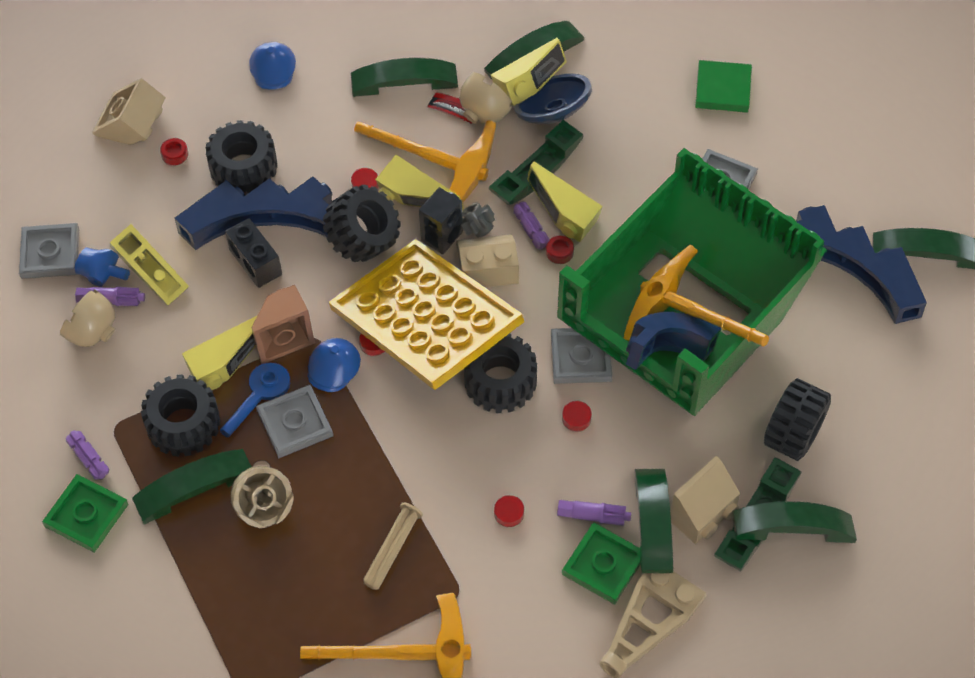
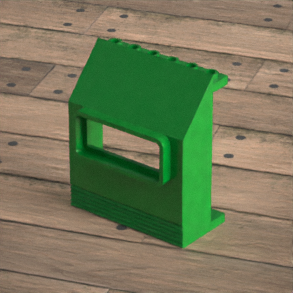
(743, 253)

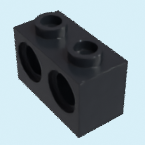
(441, 220)
(253, 253)

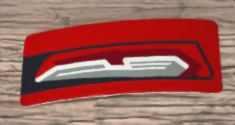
(448, 105)

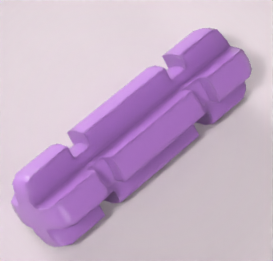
(531, 225)
(87, 454)

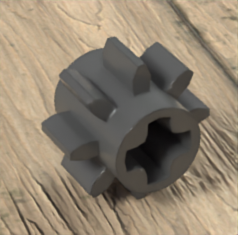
(477, 219)

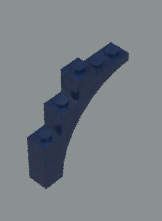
(265, 206)
(883, 272)

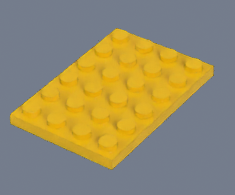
(426, 313)

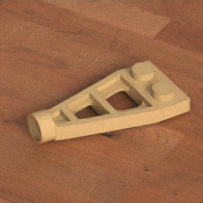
(671, 591)

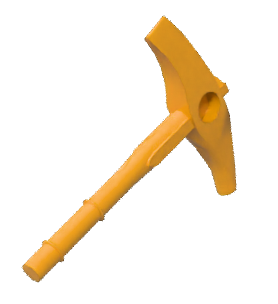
(468, 168)
(661, 292)
(447, 651)

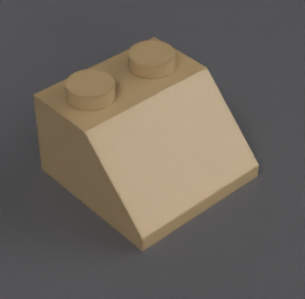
(130, 113)
(489, 260)
(704, 501)

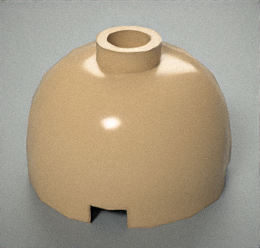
(483, 100)
(90, 321)
(262, 496)

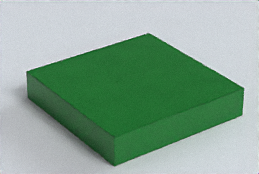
(723, 86)
(85, 513)
(603, 563)

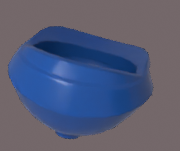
(272, 65)
(333, 364)

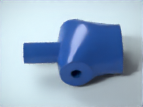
(99, 266)

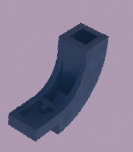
(670, 333)

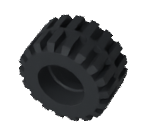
(241, 140)
(346, 232)
(507, 392)
(177, 395)
(797, 419)

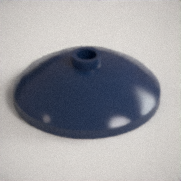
(556, 99)

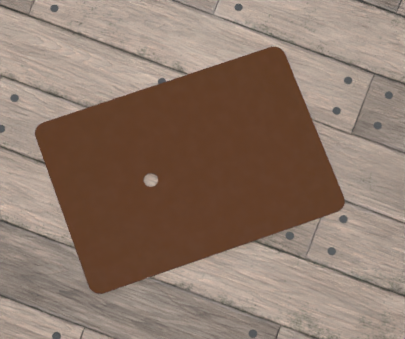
(304, 576)

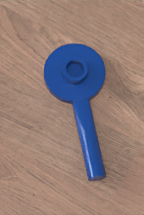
(266, 383)

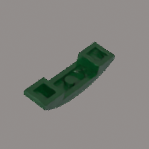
(563, 30)
(403, 73)
(551, 155)
(928, 244)
(188, 482)
(773, 487)
(793, 517)
(654, 521)

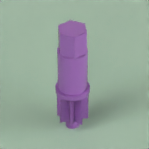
(117, 296)
(594, 512)

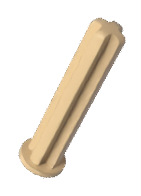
(392, 545)

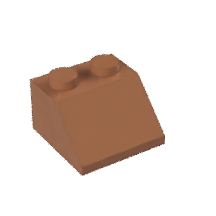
(282, 325)

